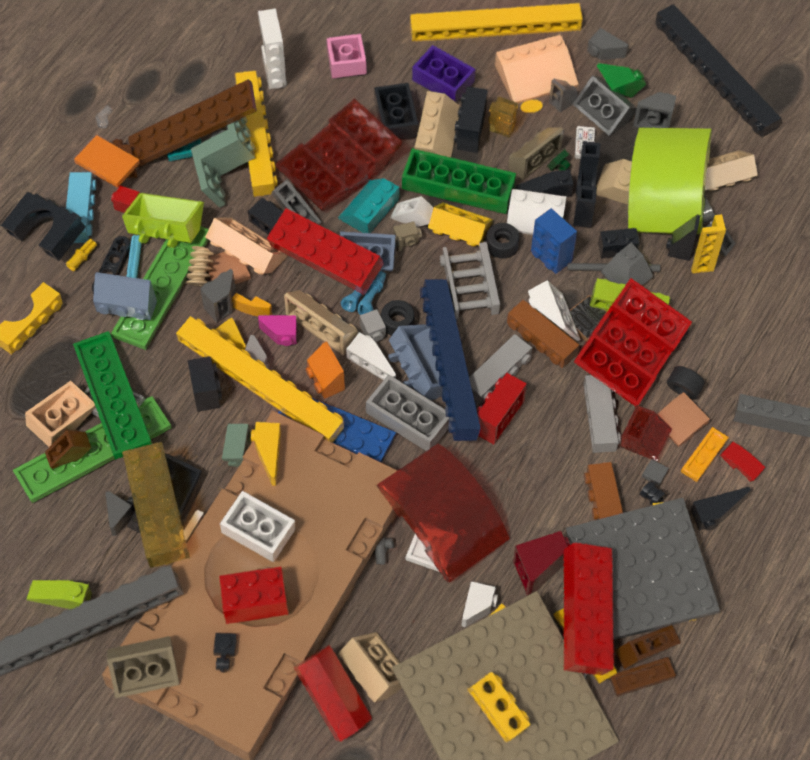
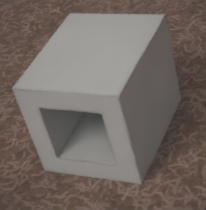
(373, 325)

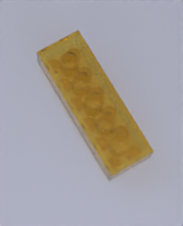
(155, 505)

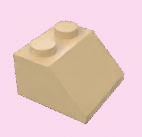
(615, 181)

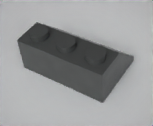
(603, 106)

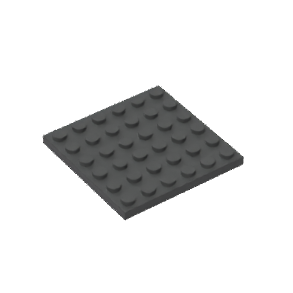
(654, 567)

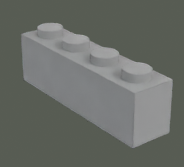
(505, 360)
(601, 416)

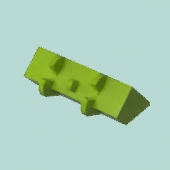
(164, 218)

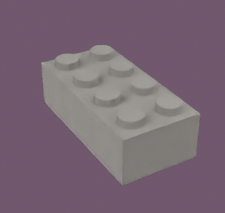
(408, 413)

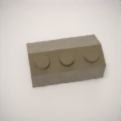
(536, 152)
(142, 667)

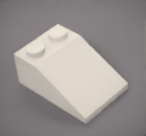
(553, 305)

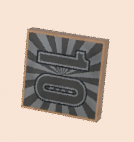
(586, 317)

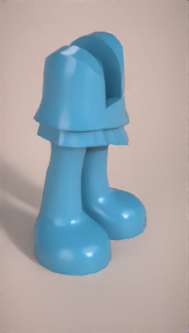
(351, 301)

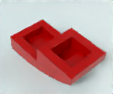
(741, 459)

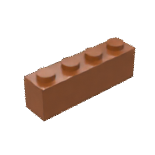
(542, 334)
(603, 490)

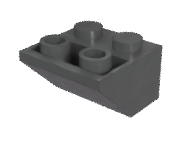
(218, 296)

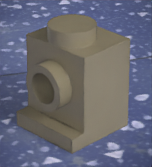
(406, 234)

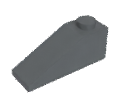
(290, 199)

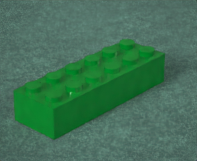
(458, 181)

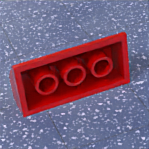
(333, 693)

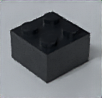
(205, 383)

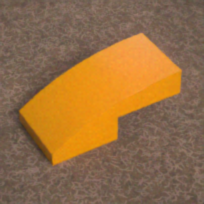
(254, 307)

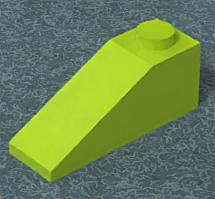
(59, 593)

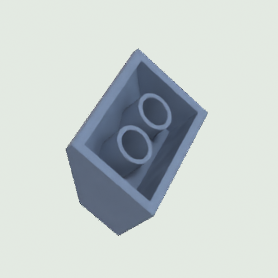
(380, 244)
(124, 296)

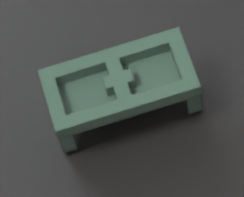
(236, 443)

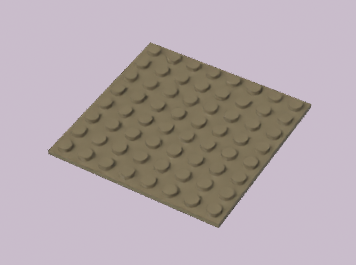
(529, 658)

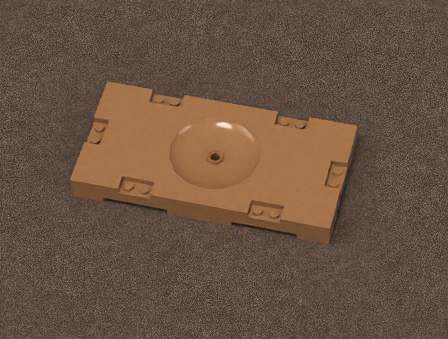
(336, 531)

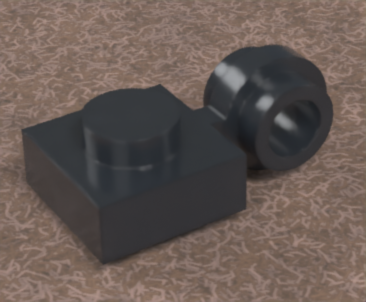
(224, 646)

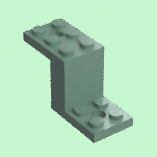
(220, 156)

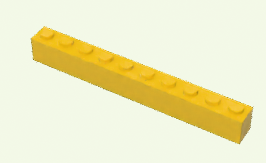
(495, 22)
(259, 379)

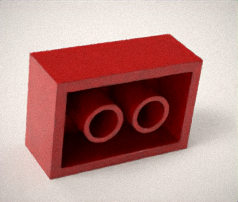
(500, 407)
(253, 595)

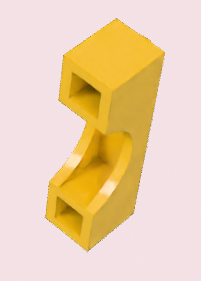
(14, 334)

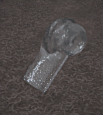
(101, 117)

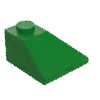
(622, 79)

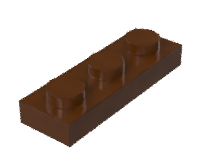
(642, 676)

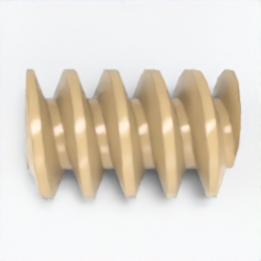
(200, 266)

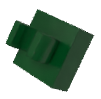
(559, 161)

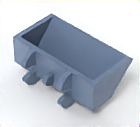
(416, 359)

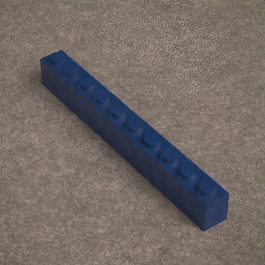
(450, 360)

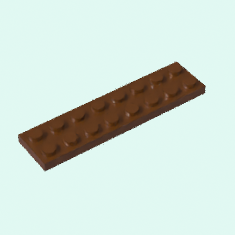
(193, 122)

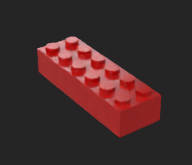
(325, 251)
(588, 609)

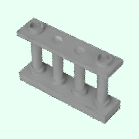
(484, 270)

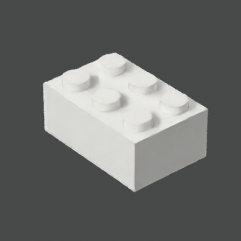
(257, 526)

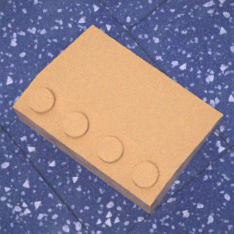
(532, 66)

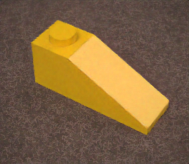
(267, 446)

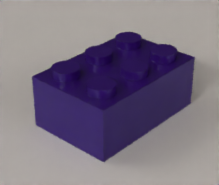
(443, 73)

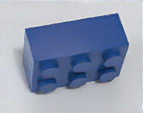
(553, 241)

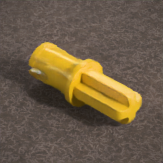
(81, 255)

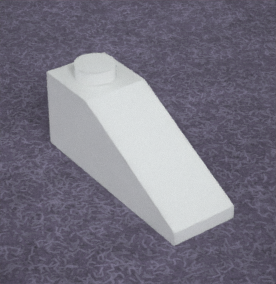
(367, 354)

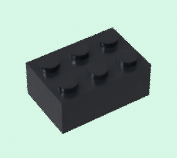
(396, 109)
(470, 119)

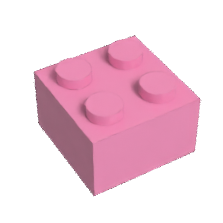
(346, 56)

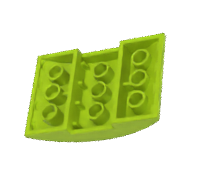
(668, 178)

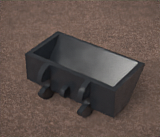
(184, 481)

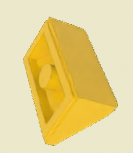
(229, 331)

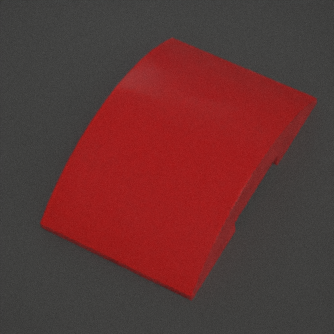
(632, 342)

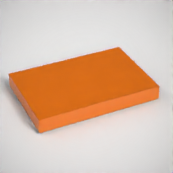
(107, 161)

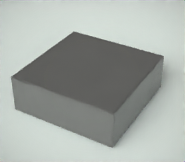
(655, 472)

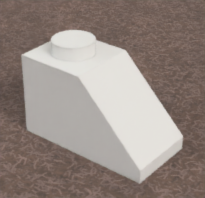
(413, 210)
(478, 603)

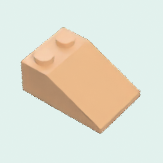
(59, 412)

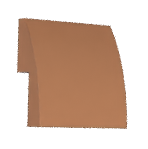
(683, 418)

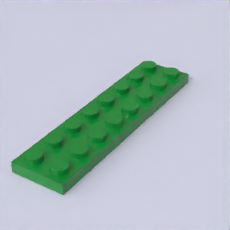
(112, 394)

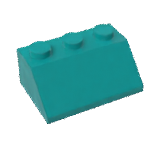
(371, 205)

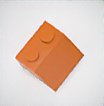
(325, 371)

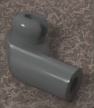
(381, 549)

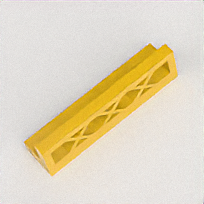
(713, 245)

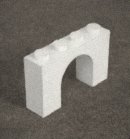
(273, 48)

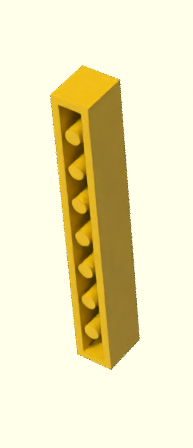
(260, 167)

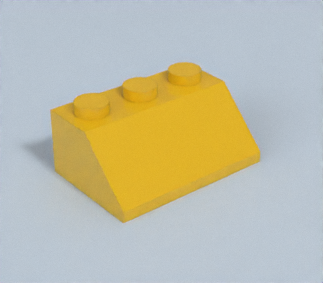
(459, 224)

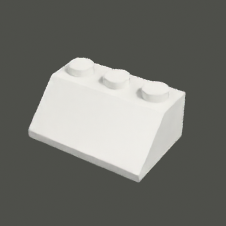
(528, 206)

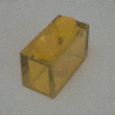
(503, 116)

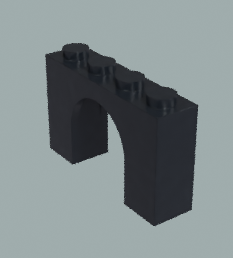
(586, 182)
(33, 209)

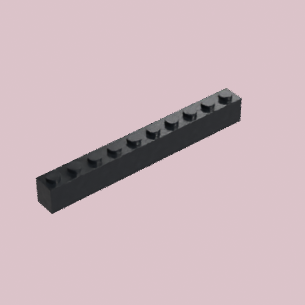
(718, 71)

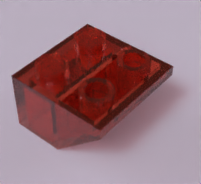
(645, 433)

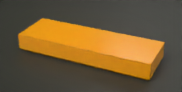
(704, 454)

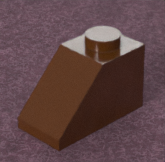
(68, 448)

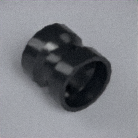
(653, 493)

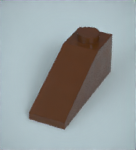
(647, 646)

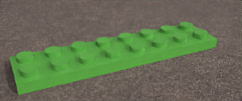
(167, 277)
(41, 480)

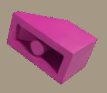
(279, 328)

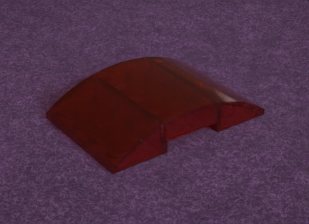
(340, 156)
(445, 510)

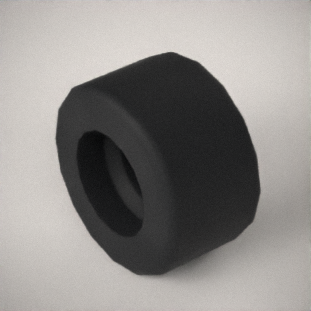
(506, 231)
(394, 308)
(686, 381)

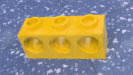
(499, 718)

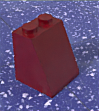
(539, 560)

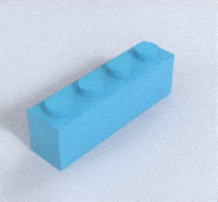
(80, 200)

